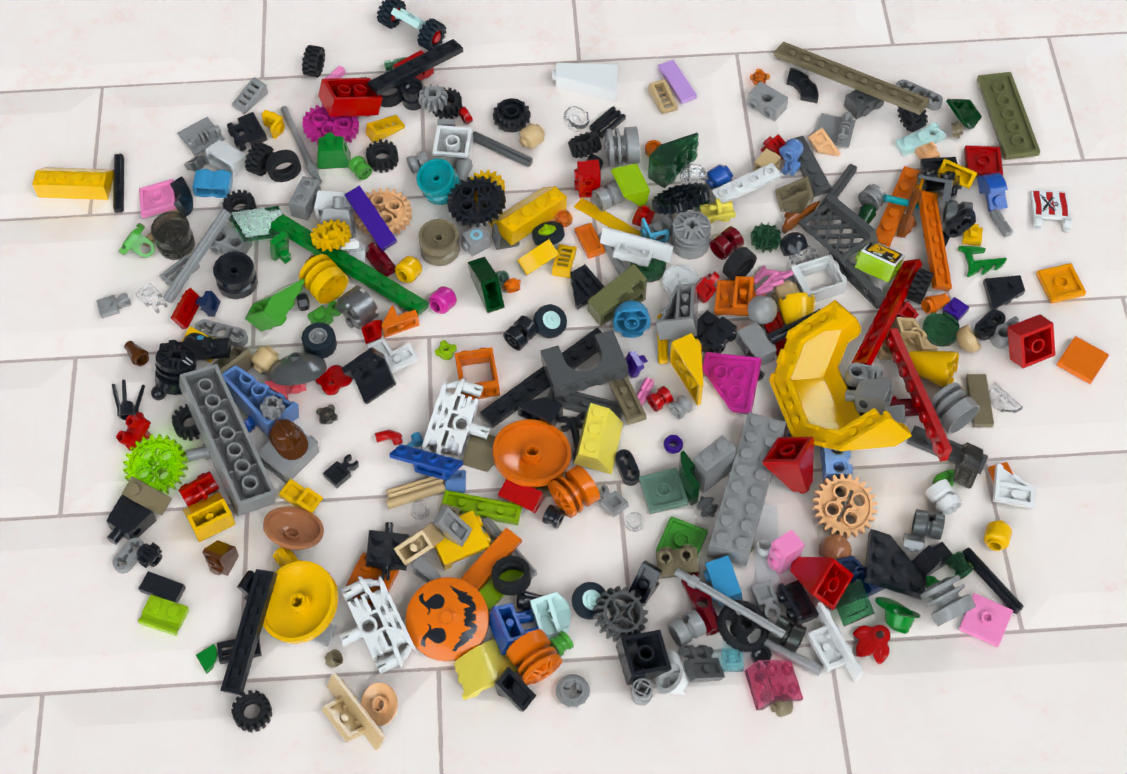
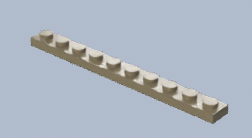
(852, 78)

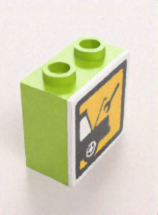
(879, 261)

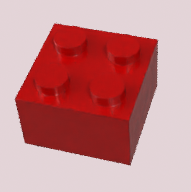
(1031, 341)

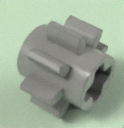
(272, 407)

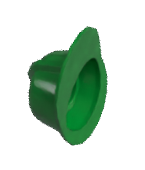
(897, 615)

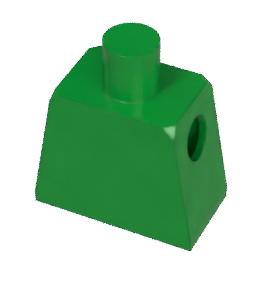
(332, 152)

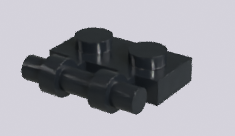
(252, 131)

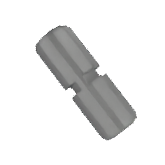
(1002, 225)

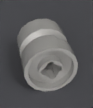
(607, 196)
(684, 629)

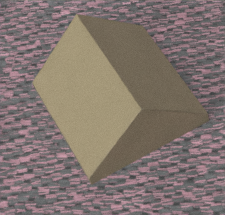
(238, 356)

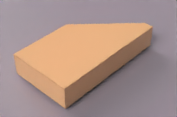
(822, 143)

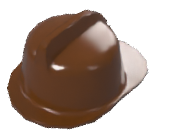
(288, 439)

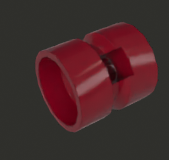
(726, 243)

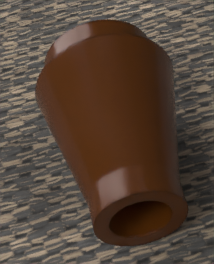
(136, 353)

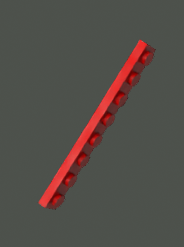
(887, 313)
(919, 396)

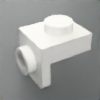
(356, 249)

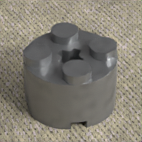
(357, 307)

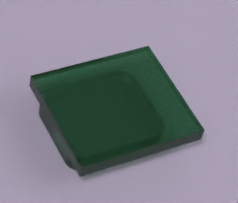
(854, 604)

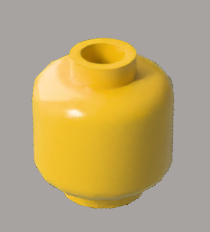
(408, 269)
(997, 535)

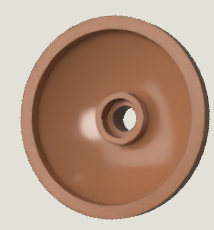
(293, 528)

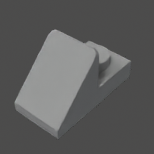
(452, 526)

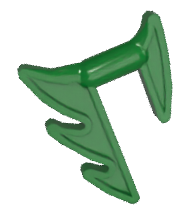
(975, 266)

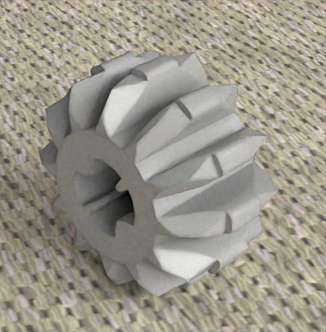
(433, 98)

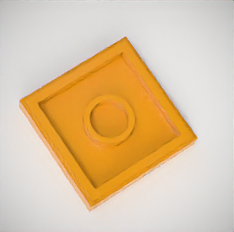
(1060, 283)

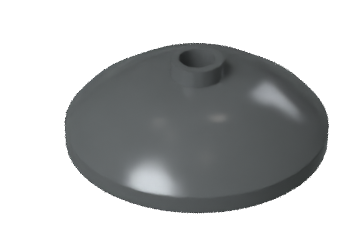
(297, 369)

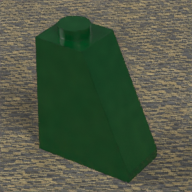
(486, 284)

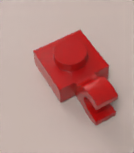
(705, 286)

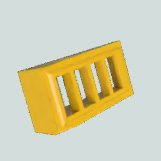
(377, 129)
(562, 271)

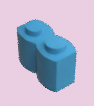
(212, 183)

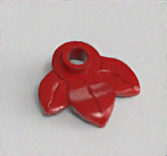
(333, 380)
(870, 644)

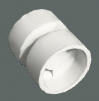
(942, 496)

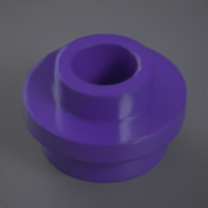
(673, 439)

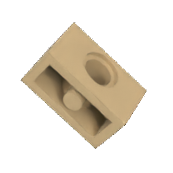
(419, 543)

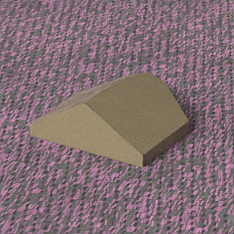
(795, 196)
(479, 453)

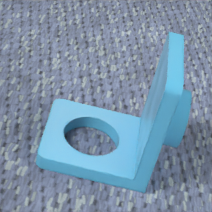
(645, 232)

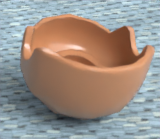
(835, 547)

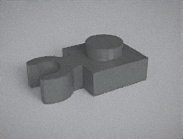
(196, 163)

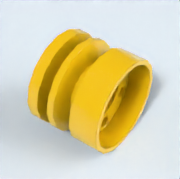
(323, 279)

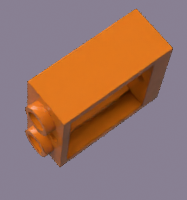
(482, 355)

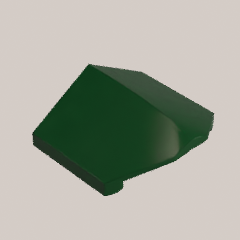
(965, 112)

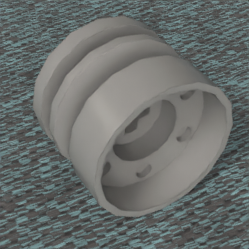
(622, 146)
(691, 235)
(954, 408)
(947, 600)

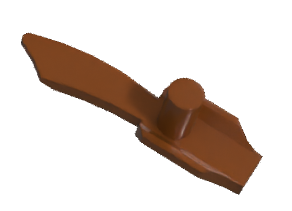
(793, 219)
(908, 221)

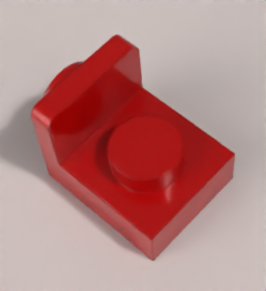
(774, 144)

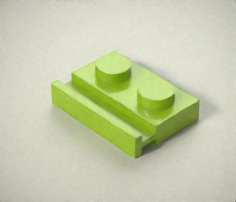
(163, 615)

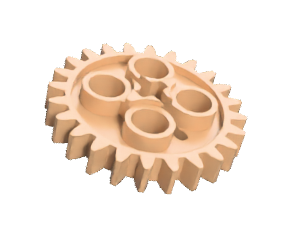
(392, 208)
(860, 514)

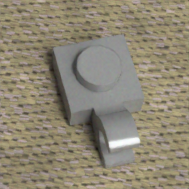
(110, 305)

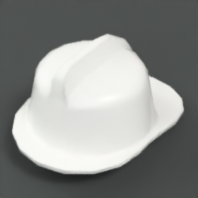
(676, 679)

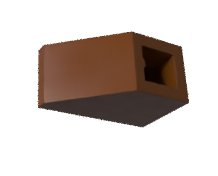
(220, 557)

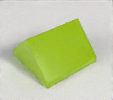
(632, 183)

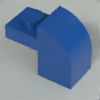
(994, 188)

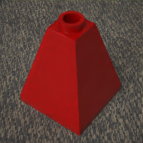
(792, 462)
(822, 578)

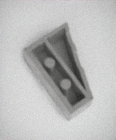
(680, 315)

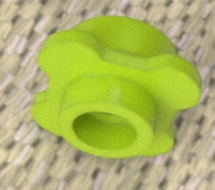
(446, 355)

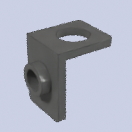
(499, 241)

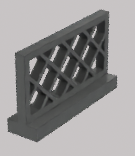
(848, 219)

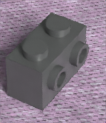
(861, 104)

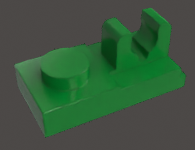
(279, 247)

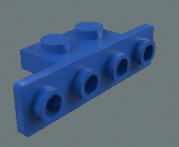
(427, 462)

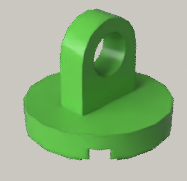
(134, 242)

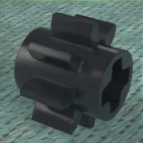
(149, 555)

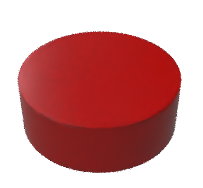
(465, 115)

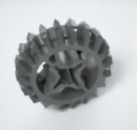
(614, 607)

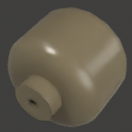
(782, 708)

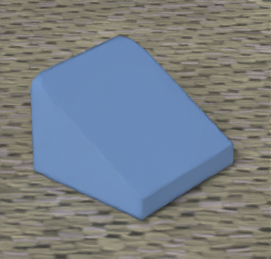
(457, 482)

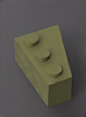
(627, 286)

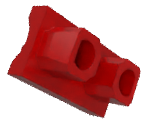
(137, 428)
(198, 489)

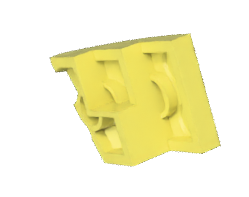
(481, 668)

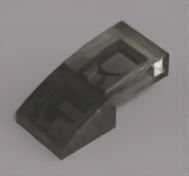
(969, 465)

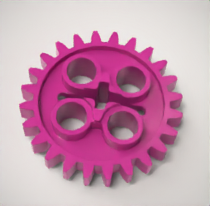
(318, 123)

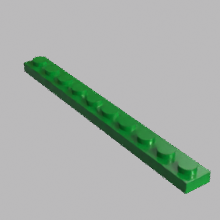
(353, 267)

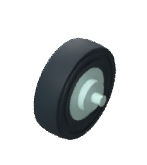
(550, 321)
(585, 598)

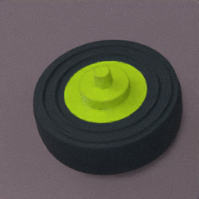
(549, 230)

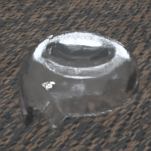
(576, 119)

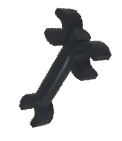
(573, 423)

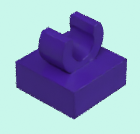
(635, 363)

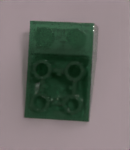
(670, 158)

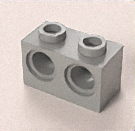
(304, 198)
(229, 241)

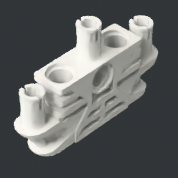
(445, 411)
(389, 617)

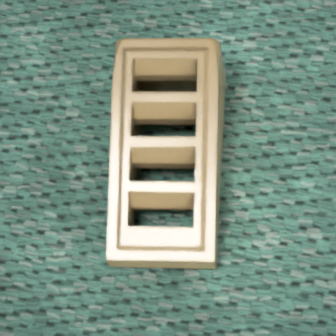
(662, 84)

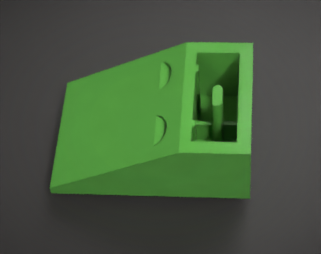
(273, 308)

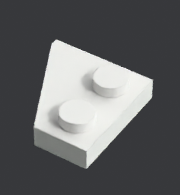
(1012, 490)

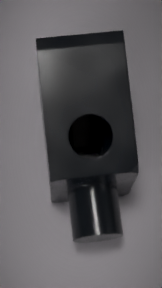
(128, 520)

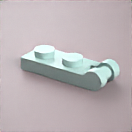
(910, 142)

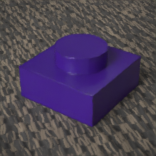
(956, 308)

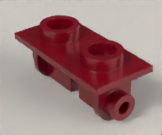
(380, 260)

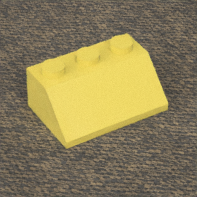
(599, 439)

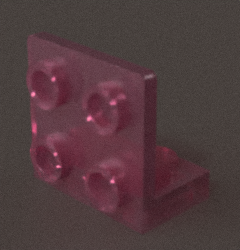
(772, 682)

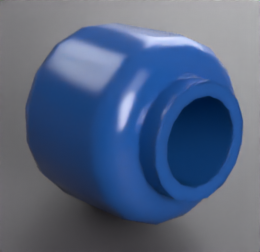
(718, 176)

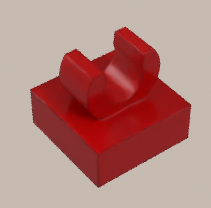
(643, 212)

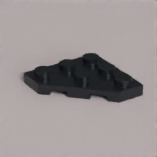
(890, 566)

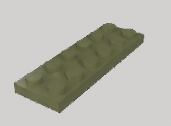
(1008, 115)

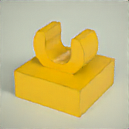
(973, 236)

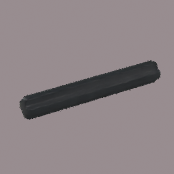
(118, 183)
(993, 581)

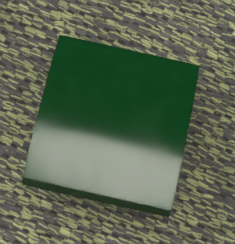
(689, 482)

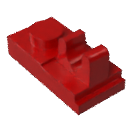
(185, 309)

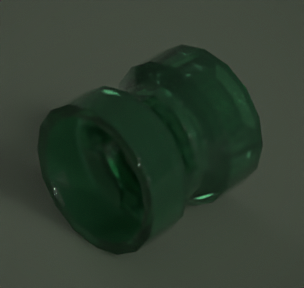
(959, 565)

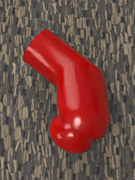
(395, 436)

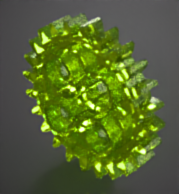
(174, 465)

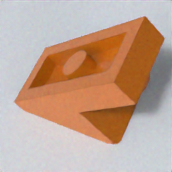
(395, 324)

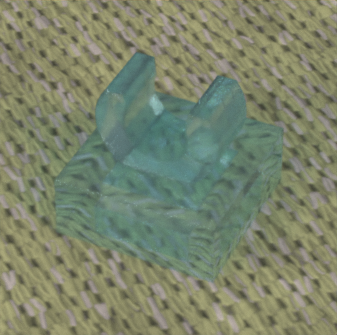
(732, 660)

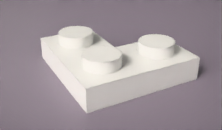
(398, 358)

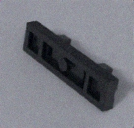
(206, 348)

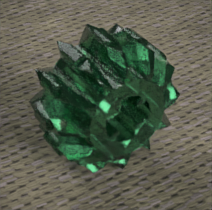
(765, 237)

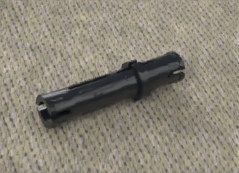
(781, 333)

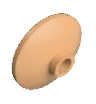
(373, 699)

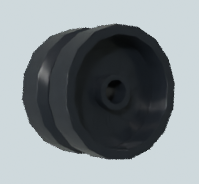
(235, 275)

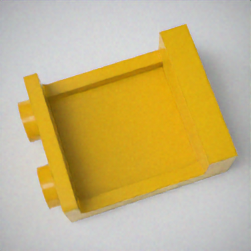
(476, 542)

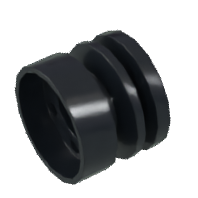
(170, 363)

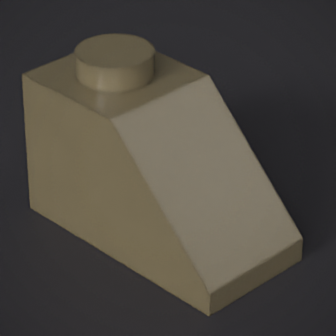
(146, 495)

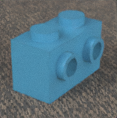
(723, 578)

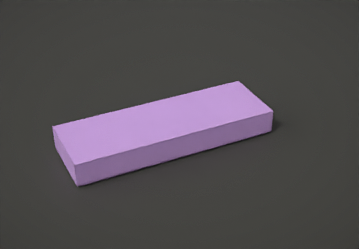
(677, 81)

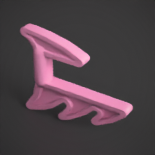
(775, 278)

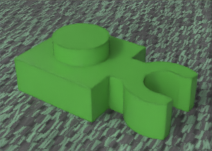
(324, 315)

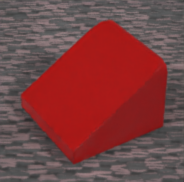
(907, 311)
(372, 331)

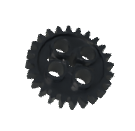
(680, 198)
(490, 201)

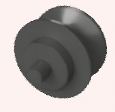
(706, 505)

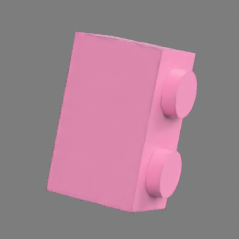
(784, 552)

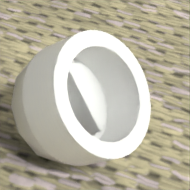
(763, 547)

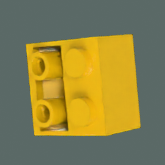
(209, 517)

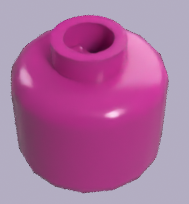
(442, 300)

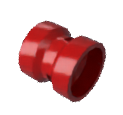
(659, 399)

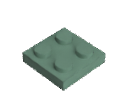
(663, 491)

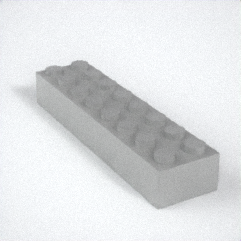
(227, 439)
(745, 491)

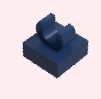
(209, 303)

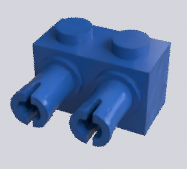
(507, 625)

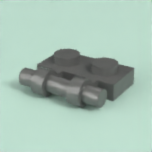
(701, 668)

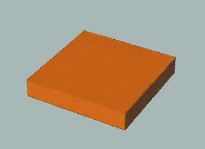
(1082, 360)

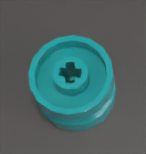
(436, 179)

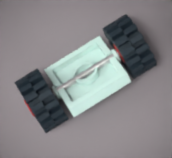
(430, 31)

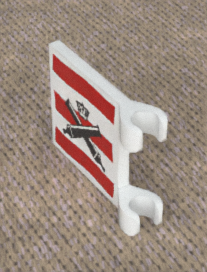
(1050, 205)

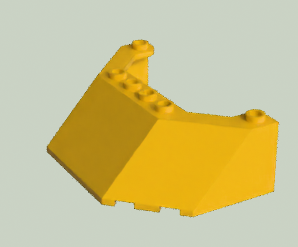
(814, 390)

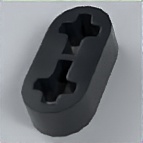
(959, 222)
(623, 469)

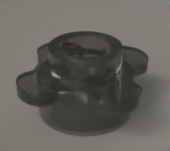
(327, 419)

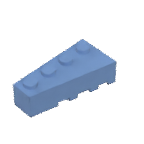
(250, 394)

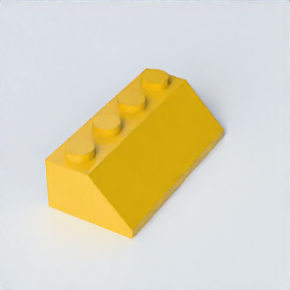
(73, 183)
(529, 213)

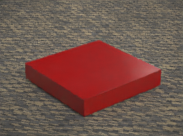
(983, 159)

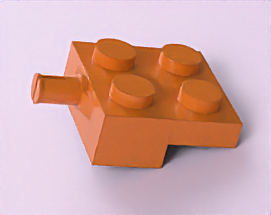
(734, 296)

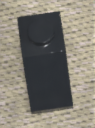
(541, 409)

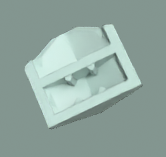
(551, 613)

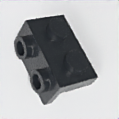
(797, 602)

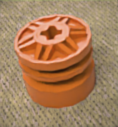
(574, 491)
(534, 656)

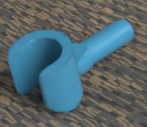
(417, 440)

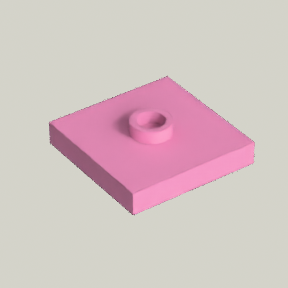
(157, 198)
(986, 620)

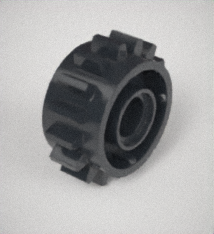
(511, 115)

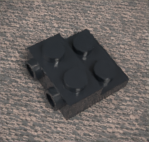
(714, 332)

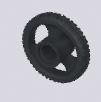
(738, 631)

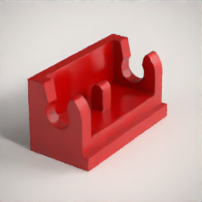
(522, 495)

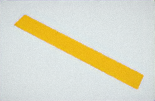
(605, 217)

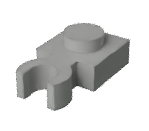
(612, 502)
(765, 596)

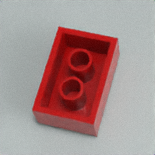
(349, 97)

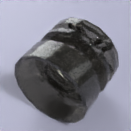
(173, 235)

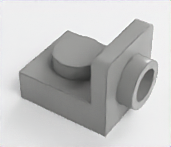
(664, 223)

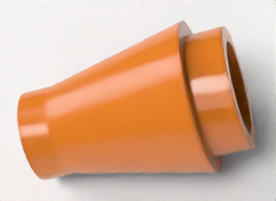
(933, 303)

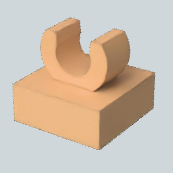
(927, 151)

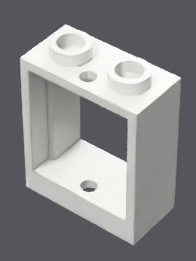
(814, 266)

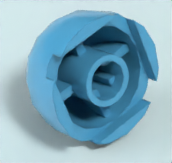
(631, 319)

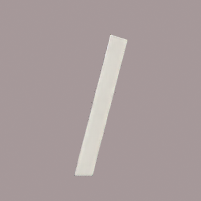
(767, 529)

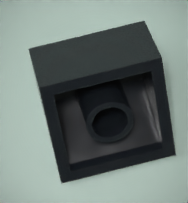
(643, 656)

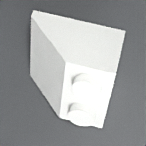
(453, 141)

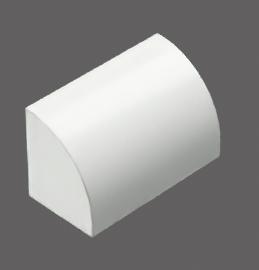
(225, 157)

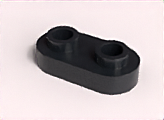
(987, 324)

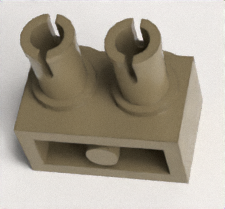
(684, 558)

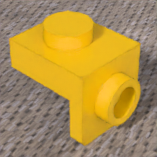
(274, 122)

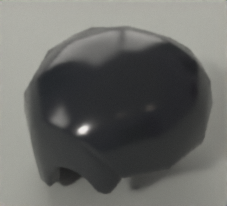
(793, 243)

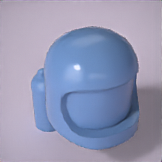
(791, 153)

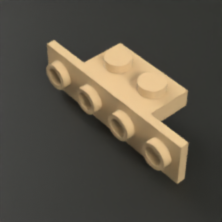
(349, 716)

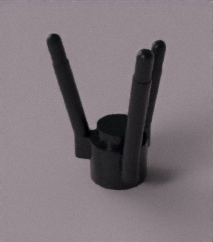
(126, 407)

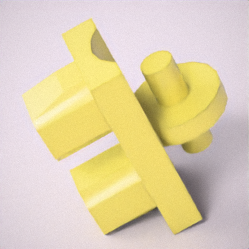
(718, 211)

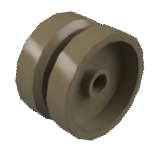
(439, 242)

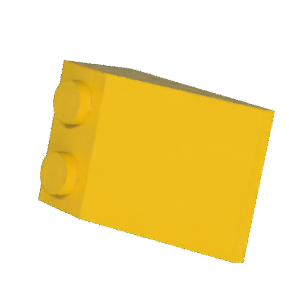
(687, 363)

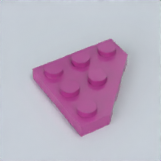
(734, 379)

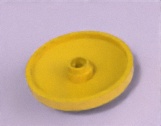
(301, 602)

